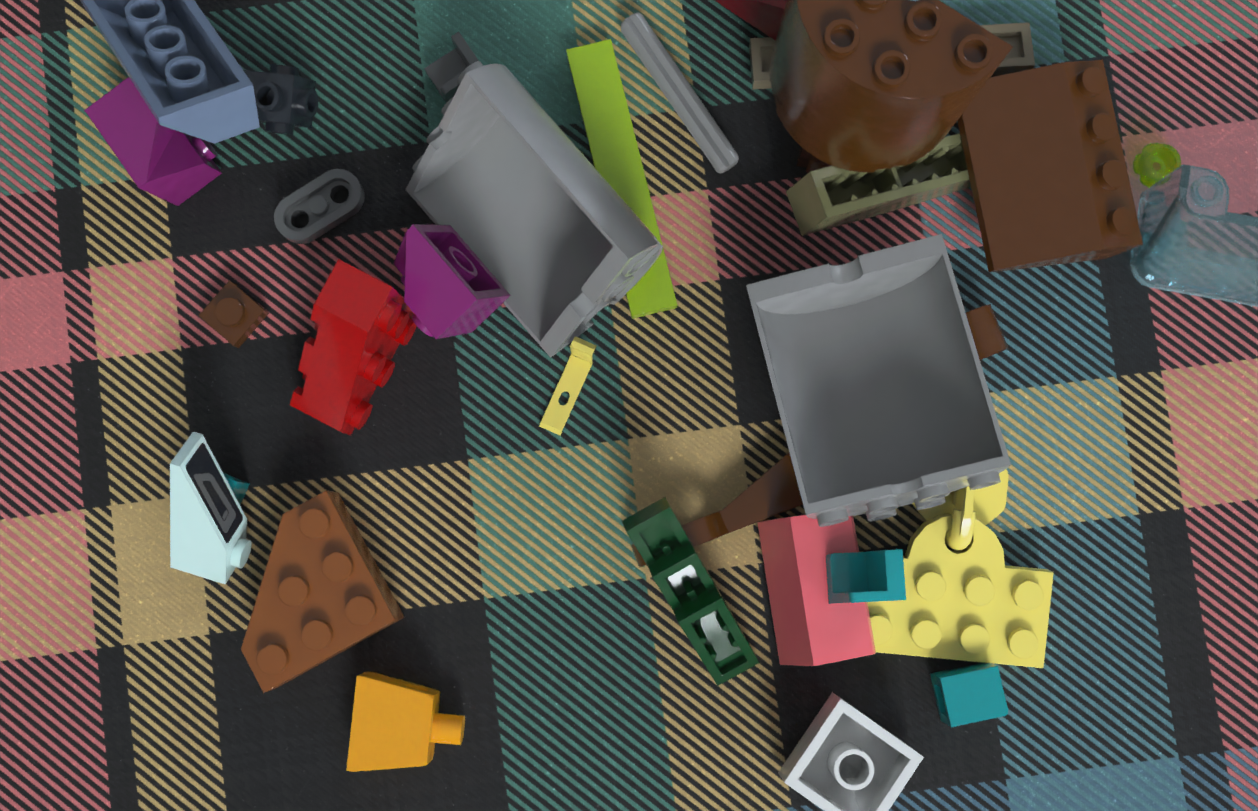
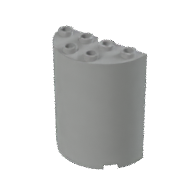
(530, 207)
(878, 383)

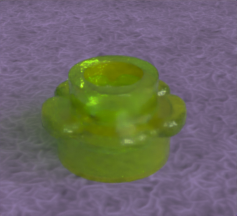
(1155, 152)

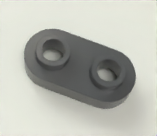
(318, 203)

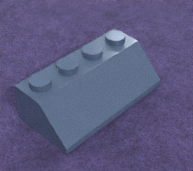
(178, 66)

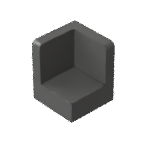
(448, 68)

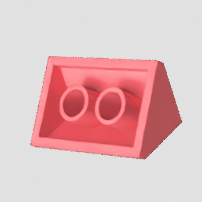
(796, 576)

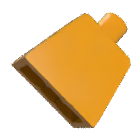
(397, 724)

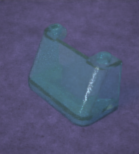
(1194, 241)

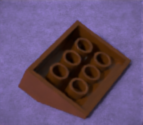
(1048, 168)

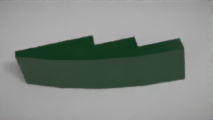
(690, 591)

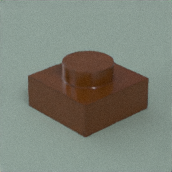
(233, 314)

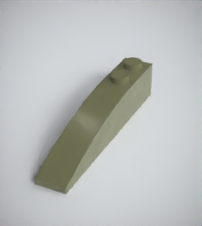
(842, 196)

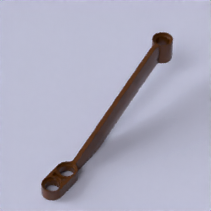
(778, 487)

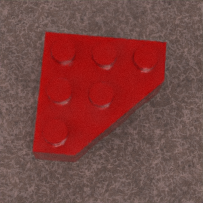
(356, 337)

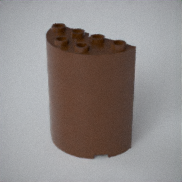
(877, 77)

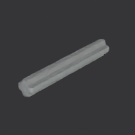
(679, 93)

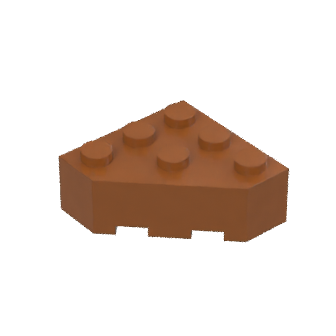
(315, 594)

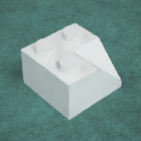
(849, 761)

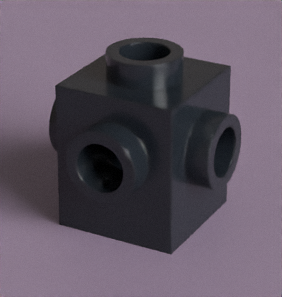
(284, 99)

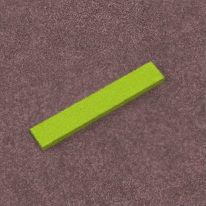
(619, 160)

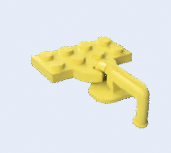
(966, 598)

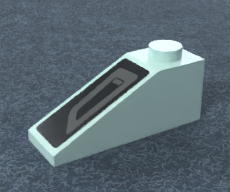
(205, 516)

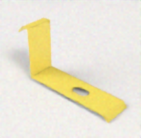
(571, 382)

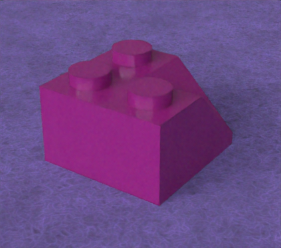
(154, 156)
(445, 282)

